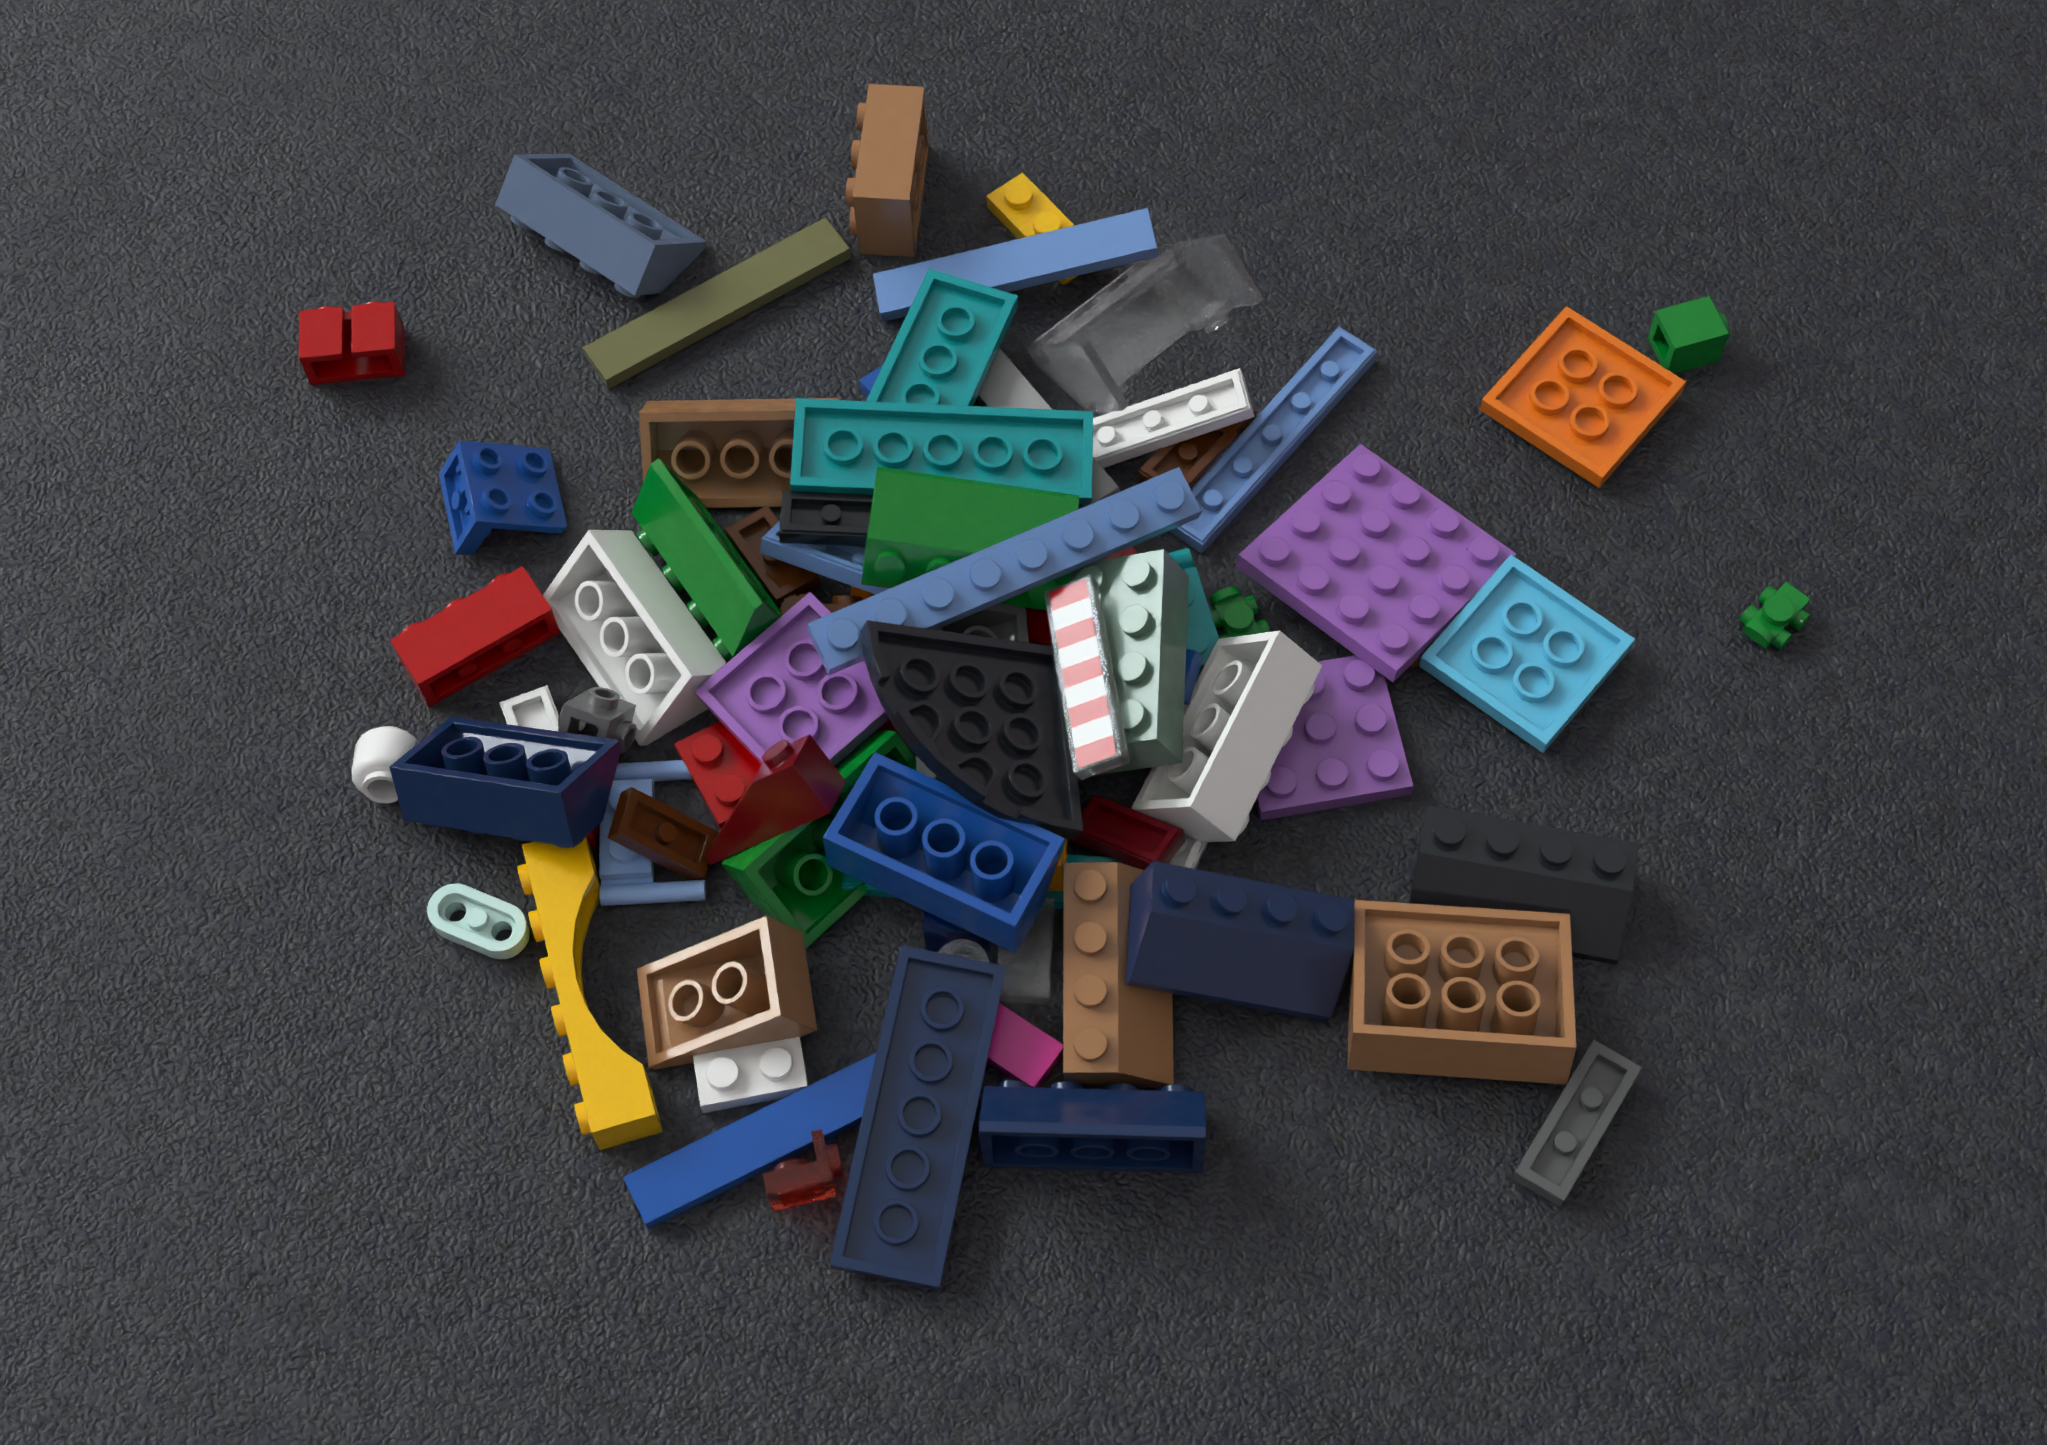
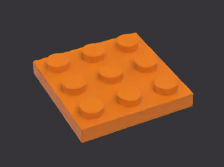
(1582, 396)

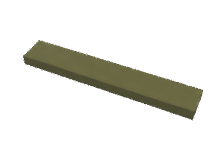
(716, 303)

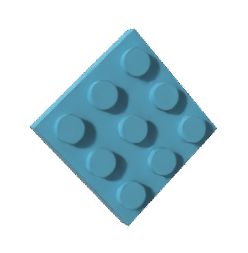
(1526, 653)

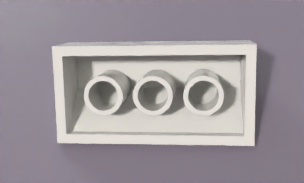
(633, 631)
(1231, 735)

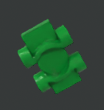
(1778, 611)
(1235, 613)

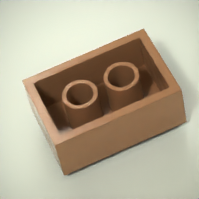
(889, 170)

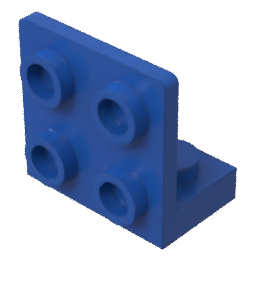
(499, 489)

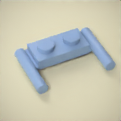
(624, 874)

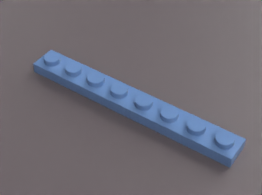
(1011, 566)

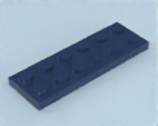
(918, 1118)

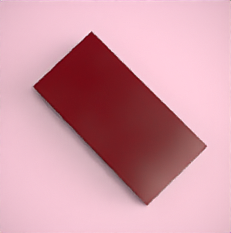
(1127, 834)

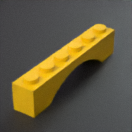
(613, 1085)

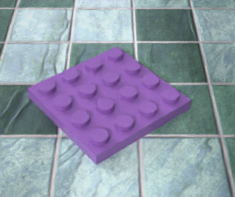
(1374, 561)

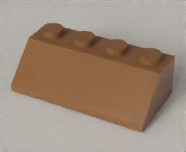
(723, 448)
(1108, 1027)

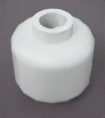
(372, 758)

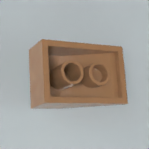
(727, 993)

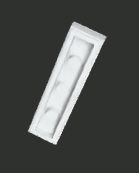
(1171, 418)

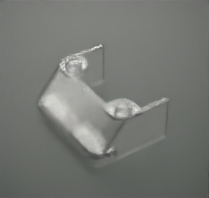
(1140, 317)

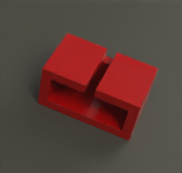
(352, 343)

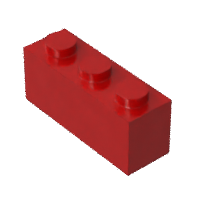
(475, 636)

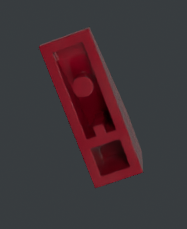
(787, 792)

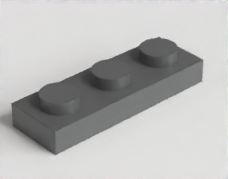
(1576, 1123)

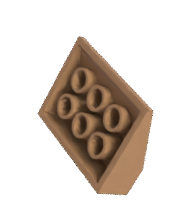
(1461, 992)

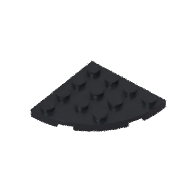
(980, 719)

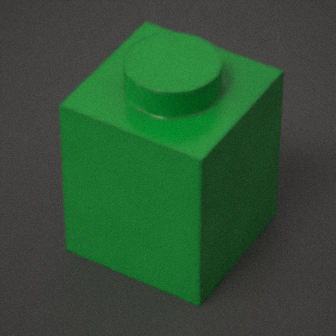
(1689, 335)

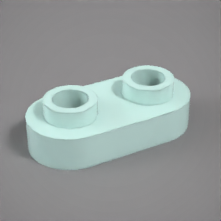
(481, 923)

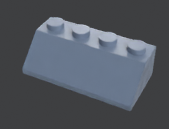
(597, 222)

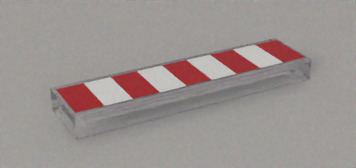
(1086, 678)

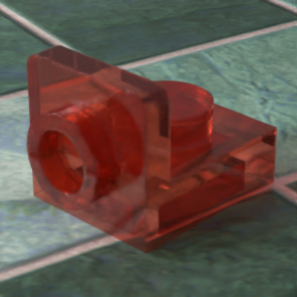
(802, 1182)

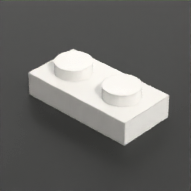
(750, 1074)

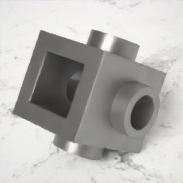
(599, 714)

